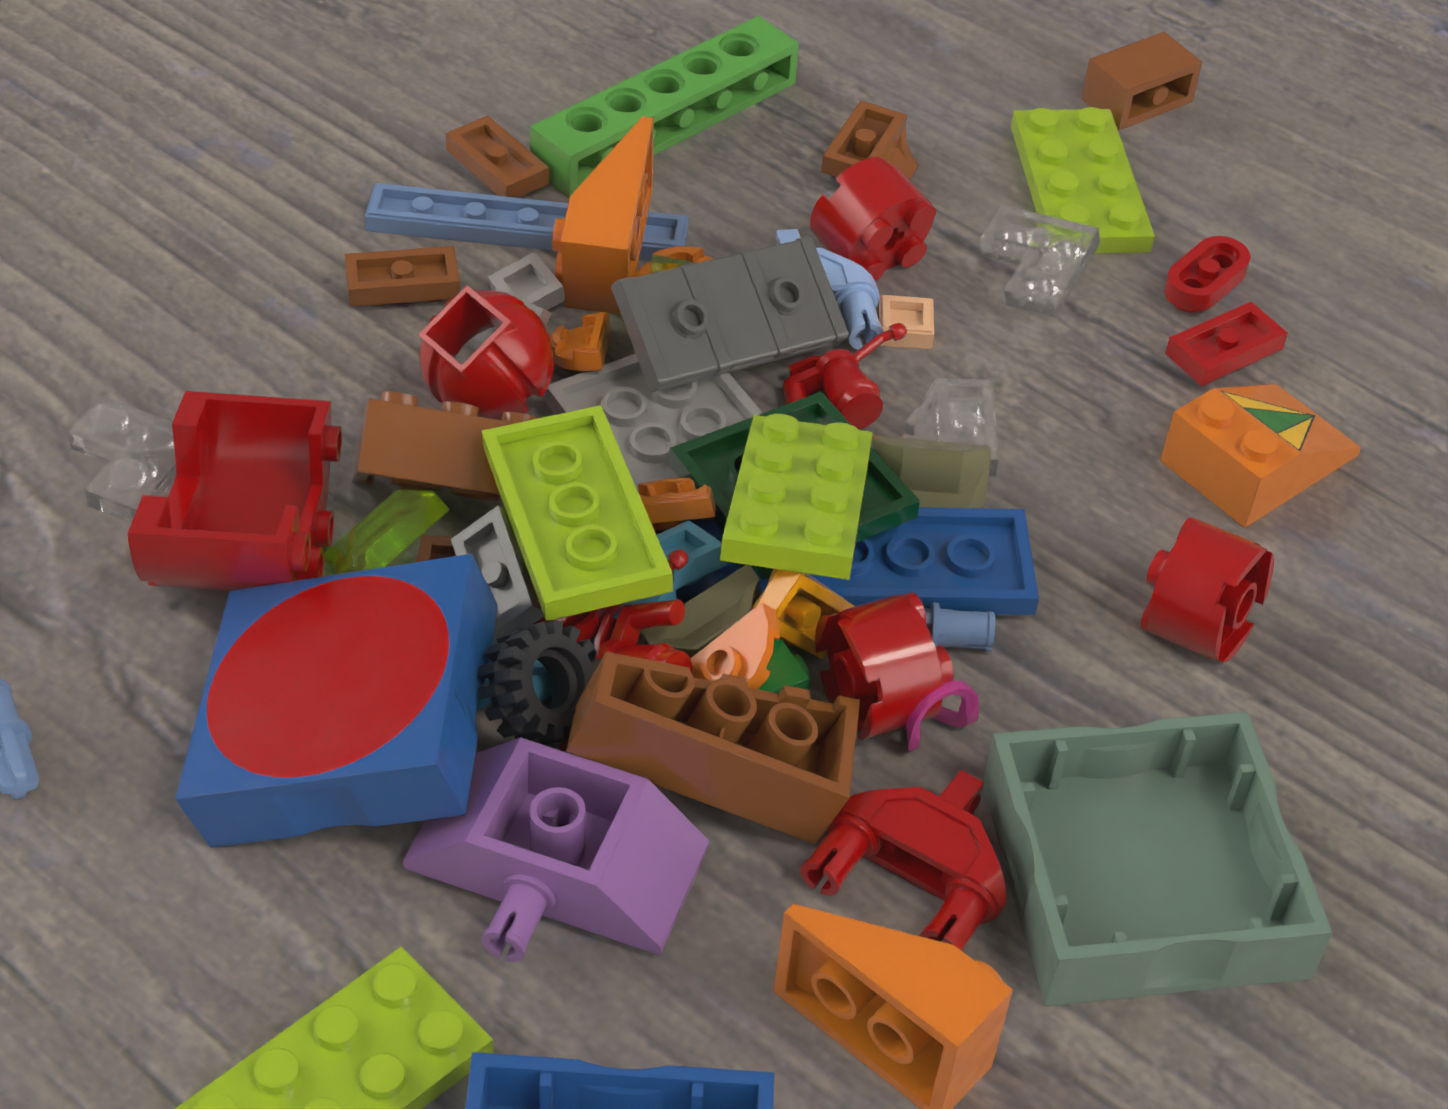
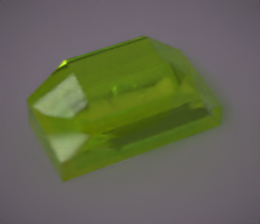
(385, 531)

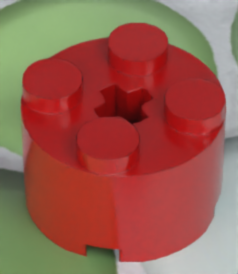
(874, 217)
(1207, 590)
(883, 659)

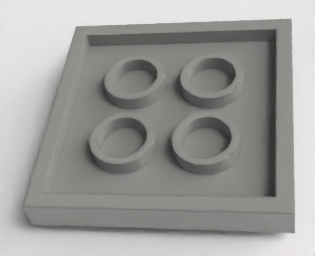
(655, 421)

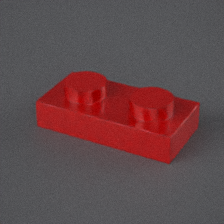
(1226, 343)

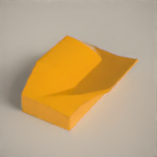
(799, 605)

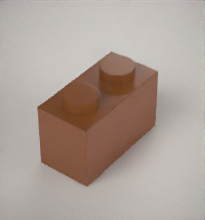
(1142, 79)

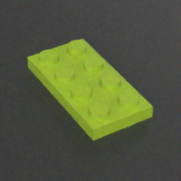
(1083, 174)
(798, 497)
(576, 513)
(371, 1045)

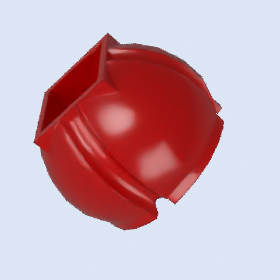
(503, 370)

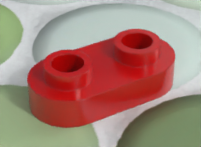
(1207, 273)

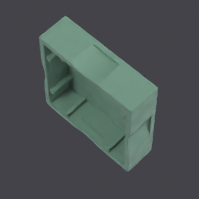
(1151, 859)

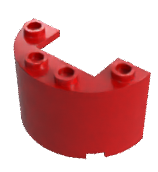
(242, 495)

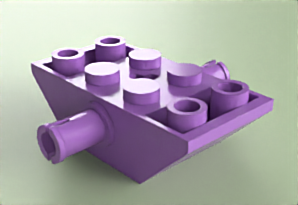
(564, 845)

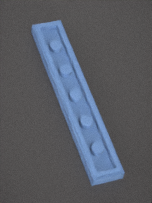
(493, 218)

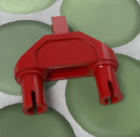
(925, 841)

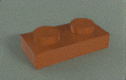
(497, 158)
(402, 276)

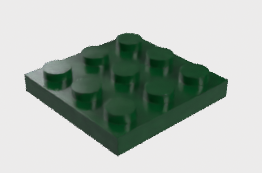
(719, 454)

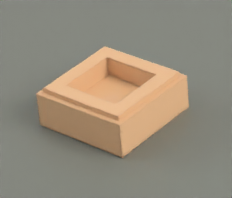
(912, 312)

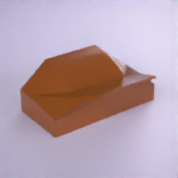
(868, 134)

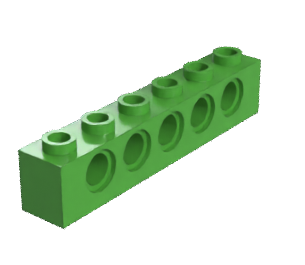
(679, 94)

